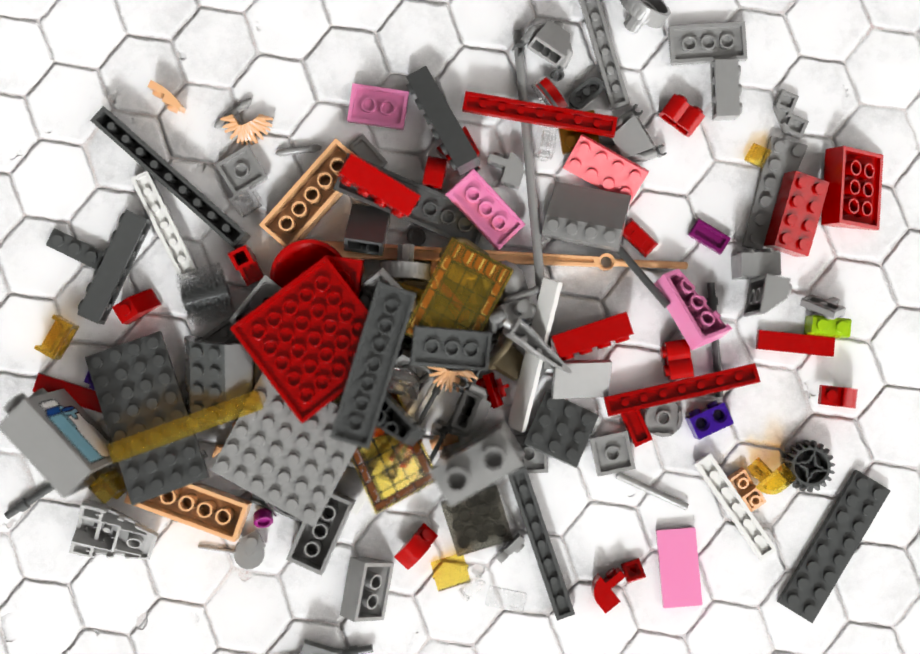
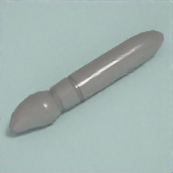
(235, 111)
(298, 150)
(523, 294)

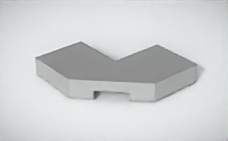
(789, 123)

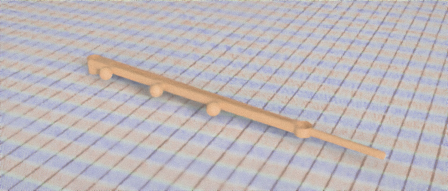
(432, 254)

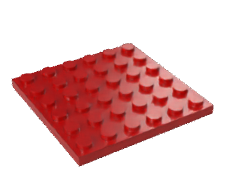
(306, 338)

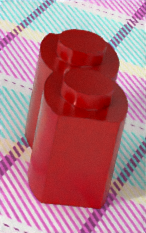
(682, 115)
(677, 359)

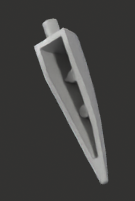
(529, 340)

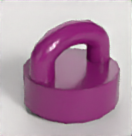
(263, 518)

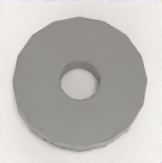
(663, 429)

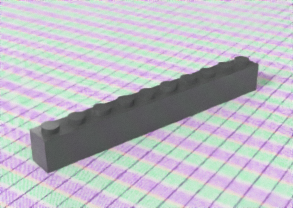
(170, 178)

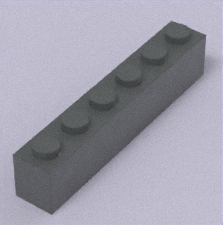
(443, 121)
(114, 267)

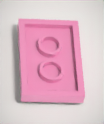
(378, 106)

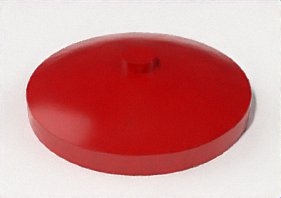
(297, 258)

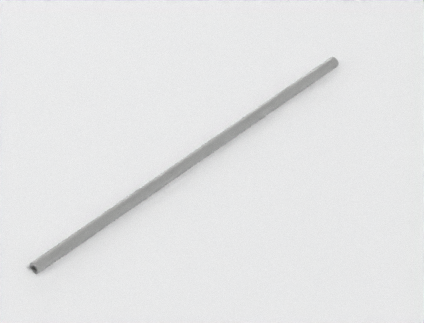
(530, 172)

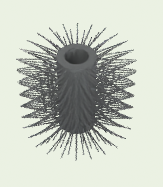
(205, 294)

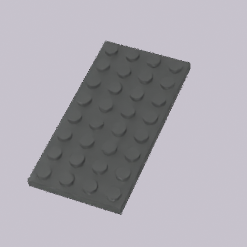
(137, 394)

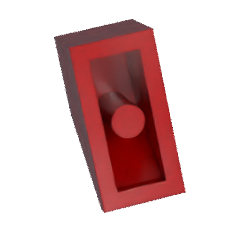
(136, 306)

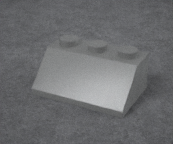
(766, 293)
(366, 589)

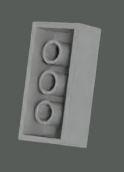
(316, 544)

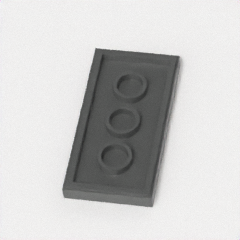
(450, 348)

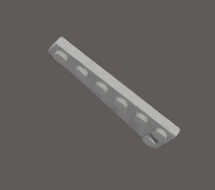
(784, 158)

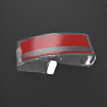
(549, 92)

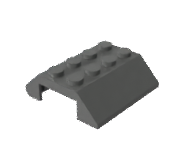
(216, 372)

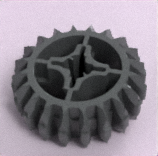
(824, 470)

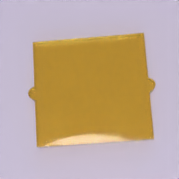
(450, 572)

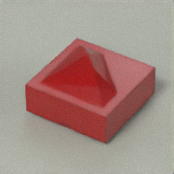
(633, 570)

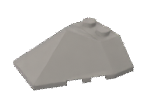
(110, 533)

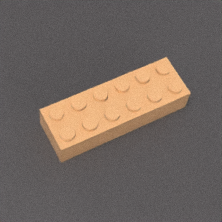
(308, 198)
(202, 509)

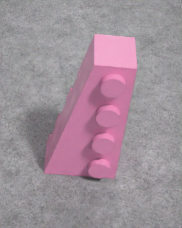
(690, 311)

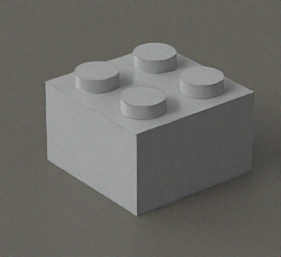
(753, 264)

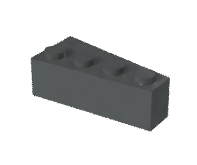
(398, 422)

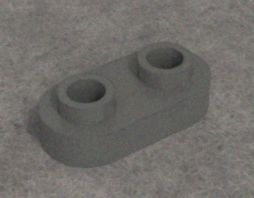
(585, 93)

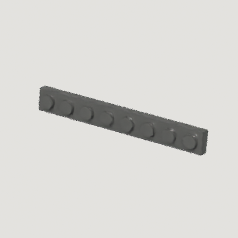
(541, 543)

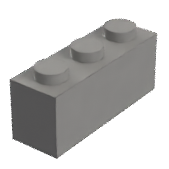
(725, 89)

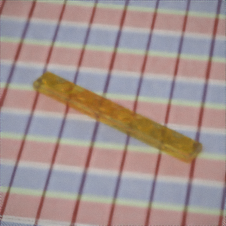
(185, 426)

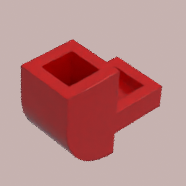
(435, 172)
(247, 264)
(837, 396)
(416, 546)
(602, 589)

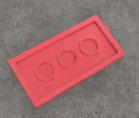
(605, 167)

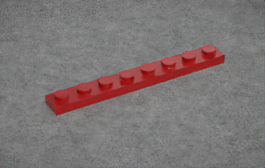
(539, 114)
(681, 389)

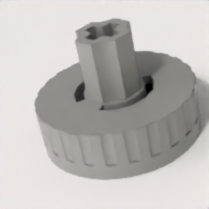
(647, 12)
(405, 268)

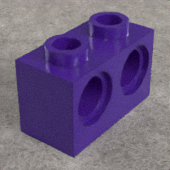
(710, 424)

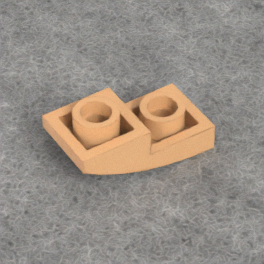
(170, 100)
(746, 489)

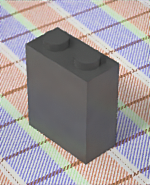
(366, 230)

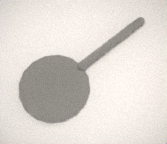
(240, 555)

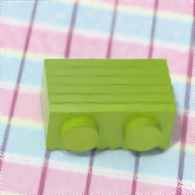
(825, 327)

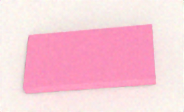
(485, 209)
(679, 567)

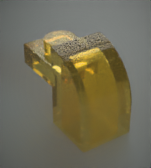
(771, 482)

